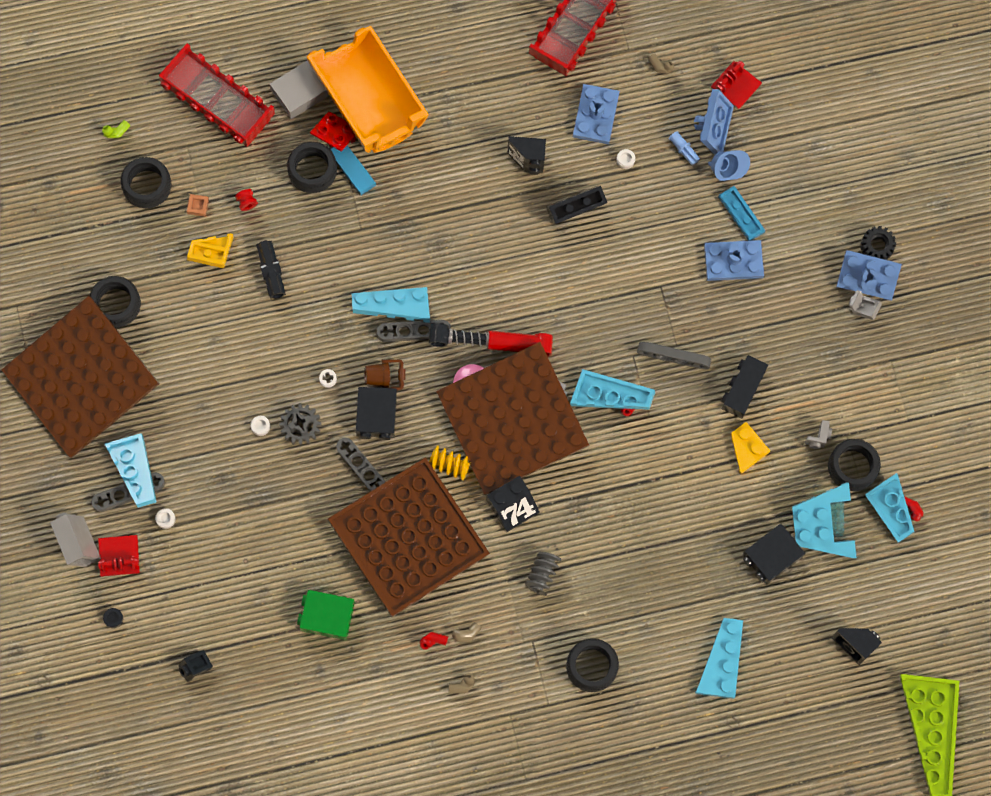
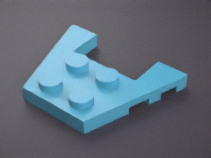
(814, 523)

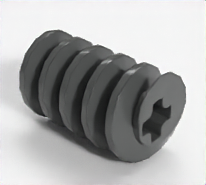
(541, 572)

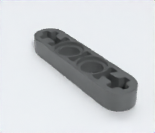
(413, 326)
(674, 355)
(363, 468)
(127, 498)

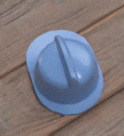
(730, 165)

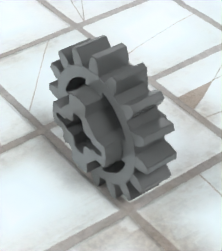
(307, 422)

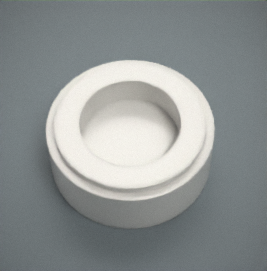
(625, 159)
(260, 425)
(165, 518)

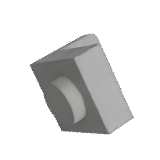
(864, 306)
(823, 434)

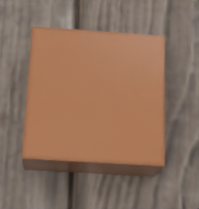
(197, 205)

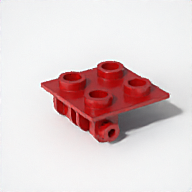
(737, 84)
(334, 131)
(118, 555)

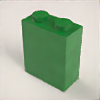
(326, 614)

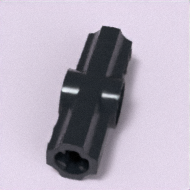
(270, 269)

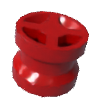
(246, 199)

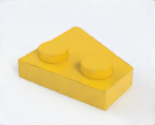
(210, 251)
(748, 447)

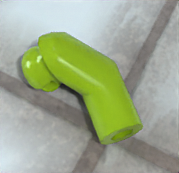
(112, 132)

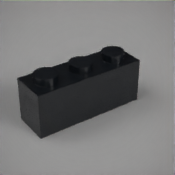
(576, 204)
(744, 386)

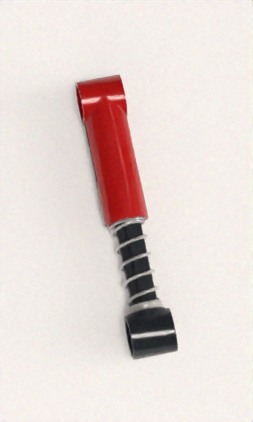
(441, 336)

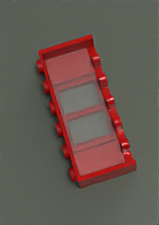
(570, 32)
(216, 96)

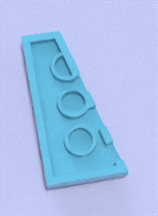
(404, 303)
(608, 392)
(133, 465)
(721, 669)

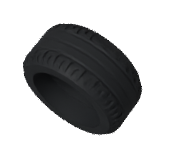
(312, 149)
(140, 165)
(122, 283)
(865, 449)
(592, 644)

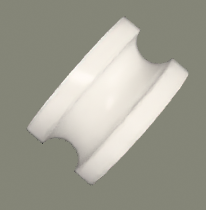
(332, 374)

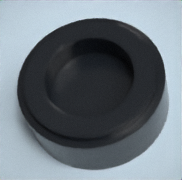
(113, 618)

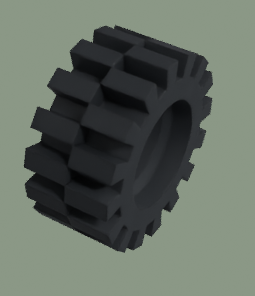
(882, 234)

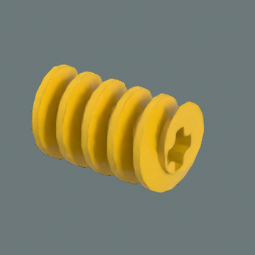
(450, 463)

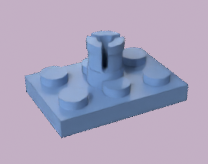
(596, 114)
(715, 122)
(733, 260)
(869, 275)

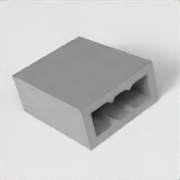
(298, 90)
(75, 540)

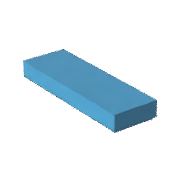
(354, 170)
(741, 213)

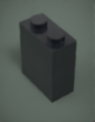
(376, 412)
(773, 554)

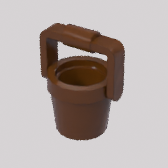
(380, 374)

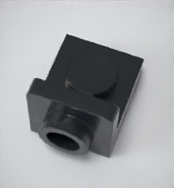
(194, 665)

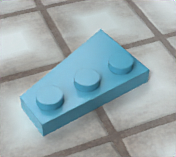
(892, 507)

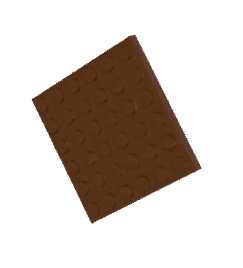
(80, 376)
(512, 418)
(408, 537)

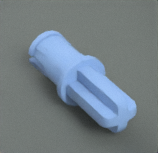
(684, 148)

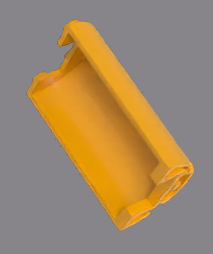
(369, 91)

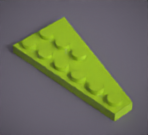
(933, 716)

